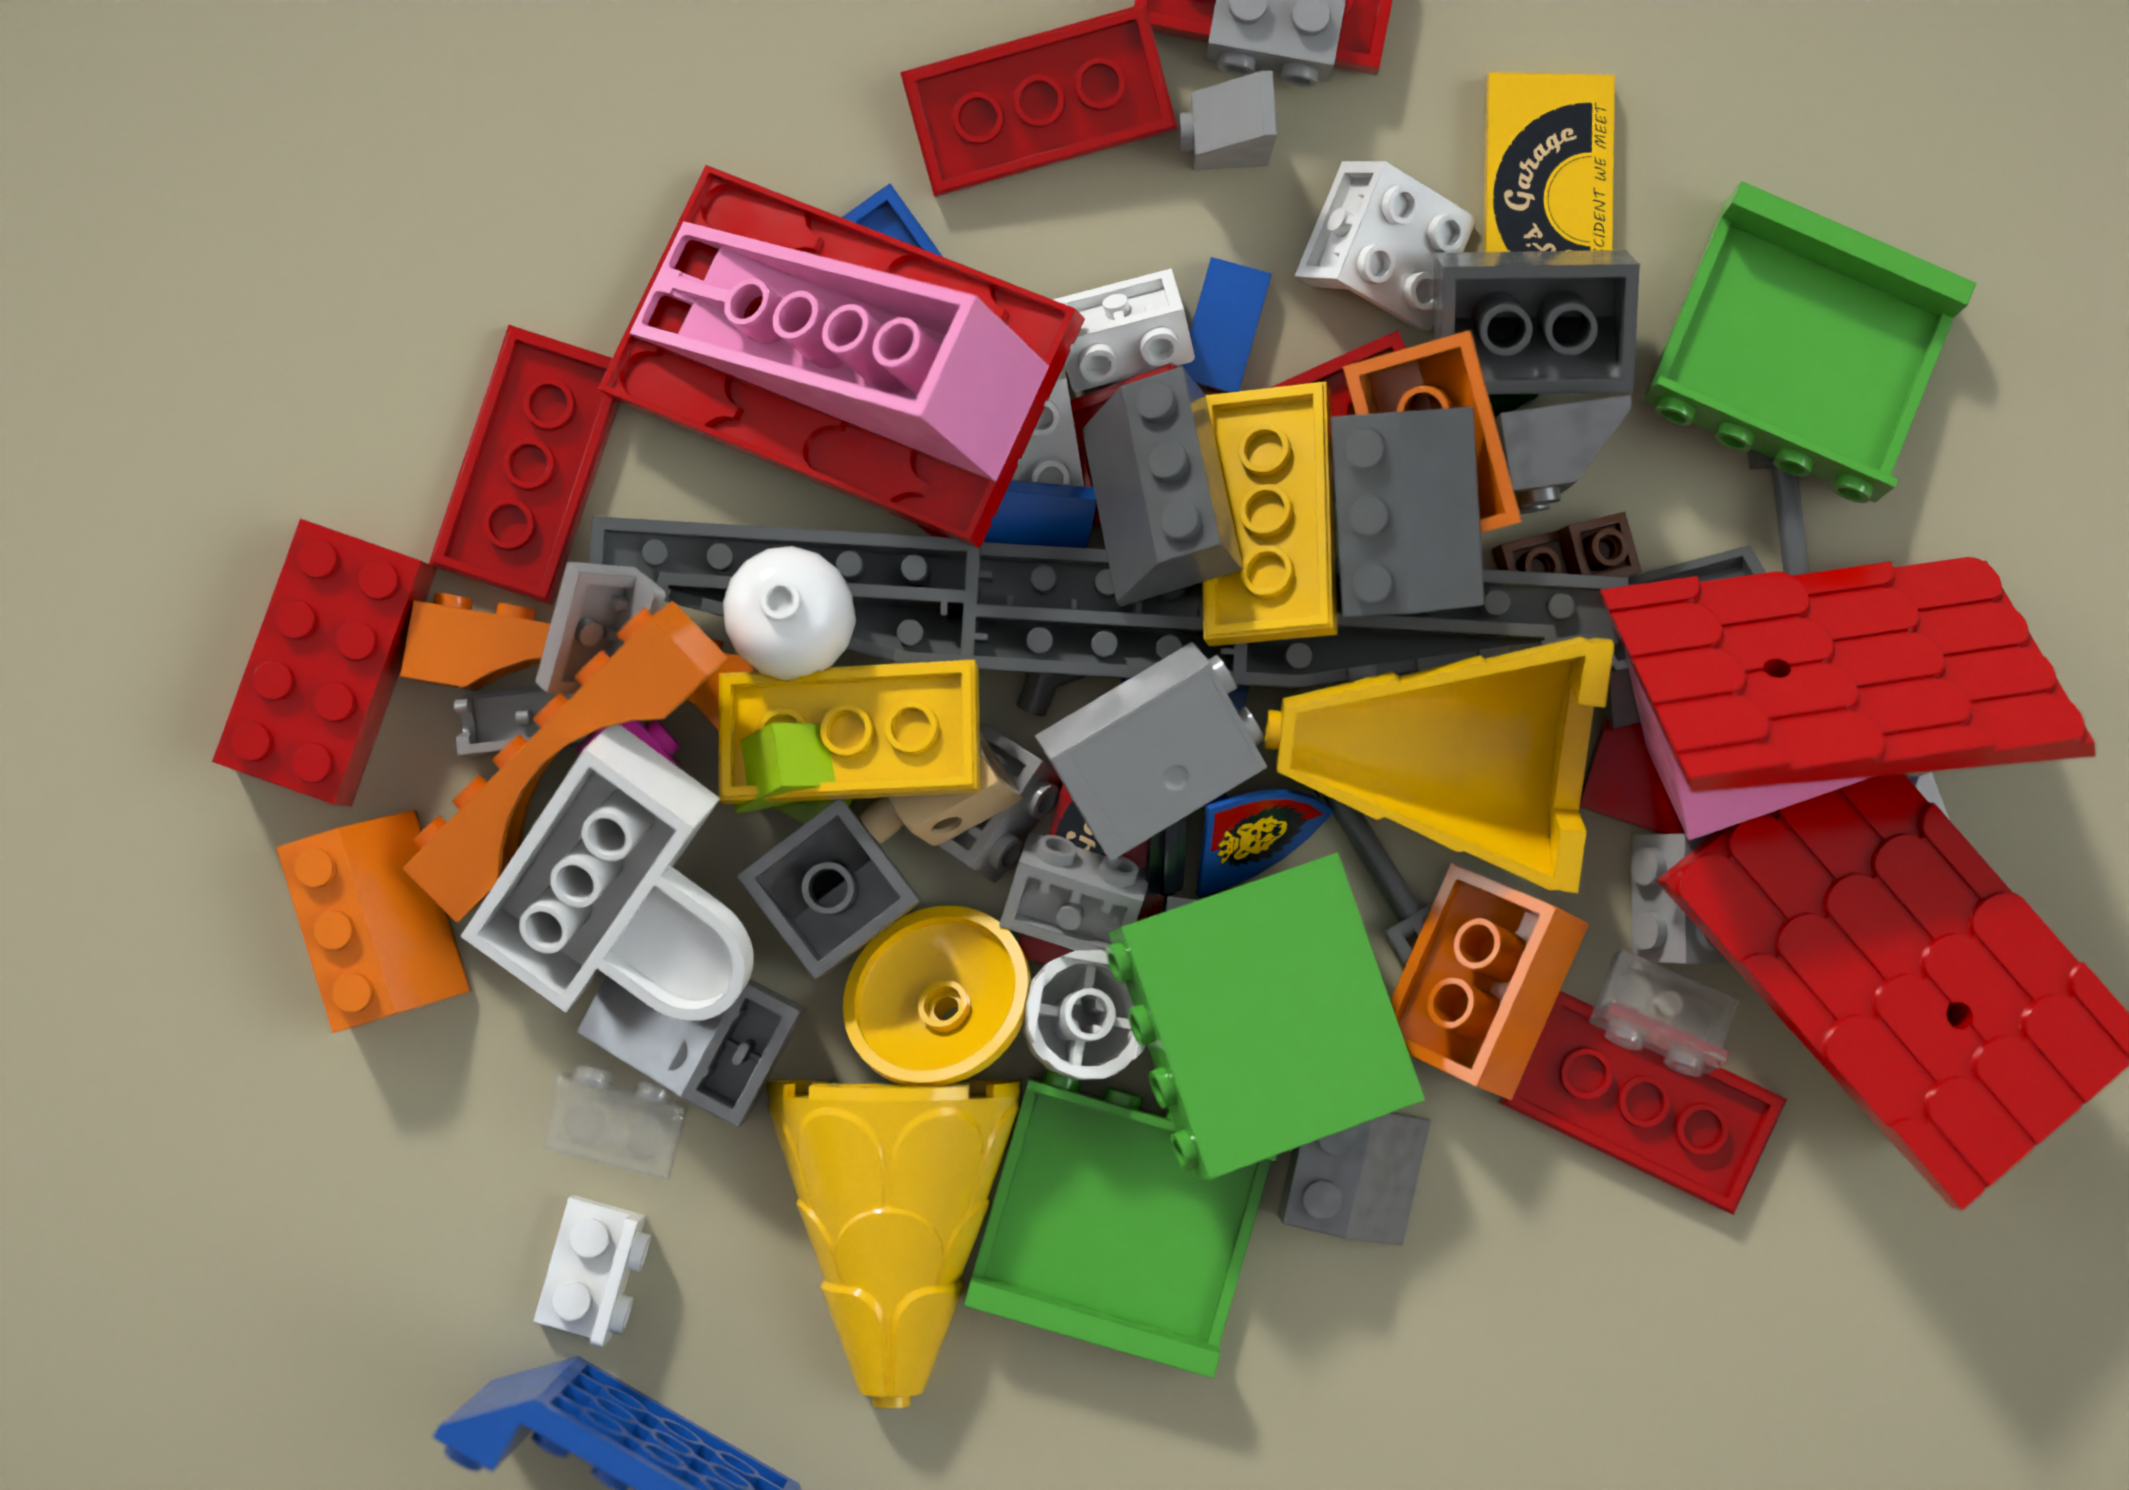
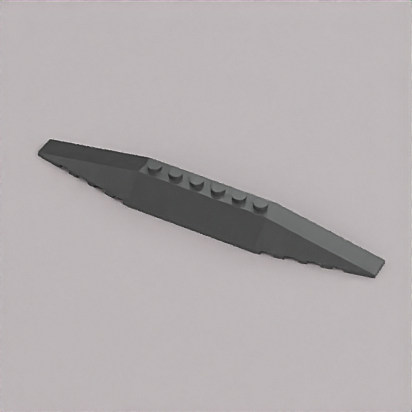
(1060, 610)

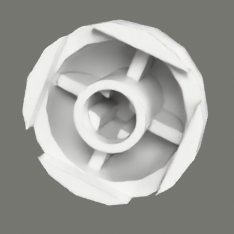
(789, 612)
(1079, 1017)

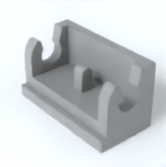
(497, 717)

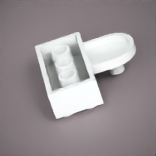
(603, 895)

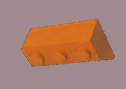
(1442, 377)
(368, 925)
(1484, 979)

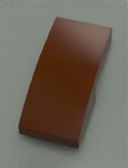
(1584, 548)

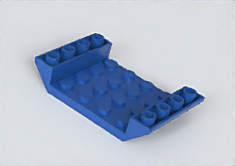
(604, 1423)

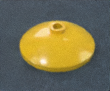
(919, 972)

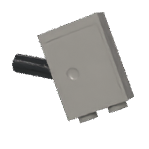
(1155, 756)

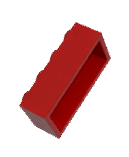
(324, 664)

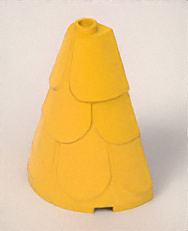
(1461, 752)
(892, 1208)

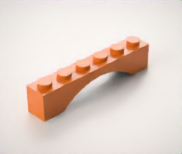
(473, 648)
(644, 680)

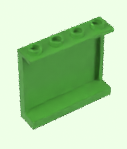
(1806, 343)
(1263, 1018)
(1108, 1231)

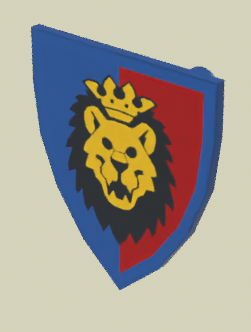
(1254, 833)

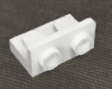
(1127, 330)
(591, 1270)

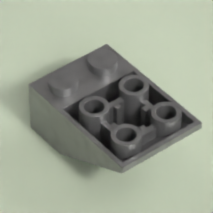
(709, 1061)

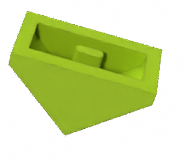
(783, 761)

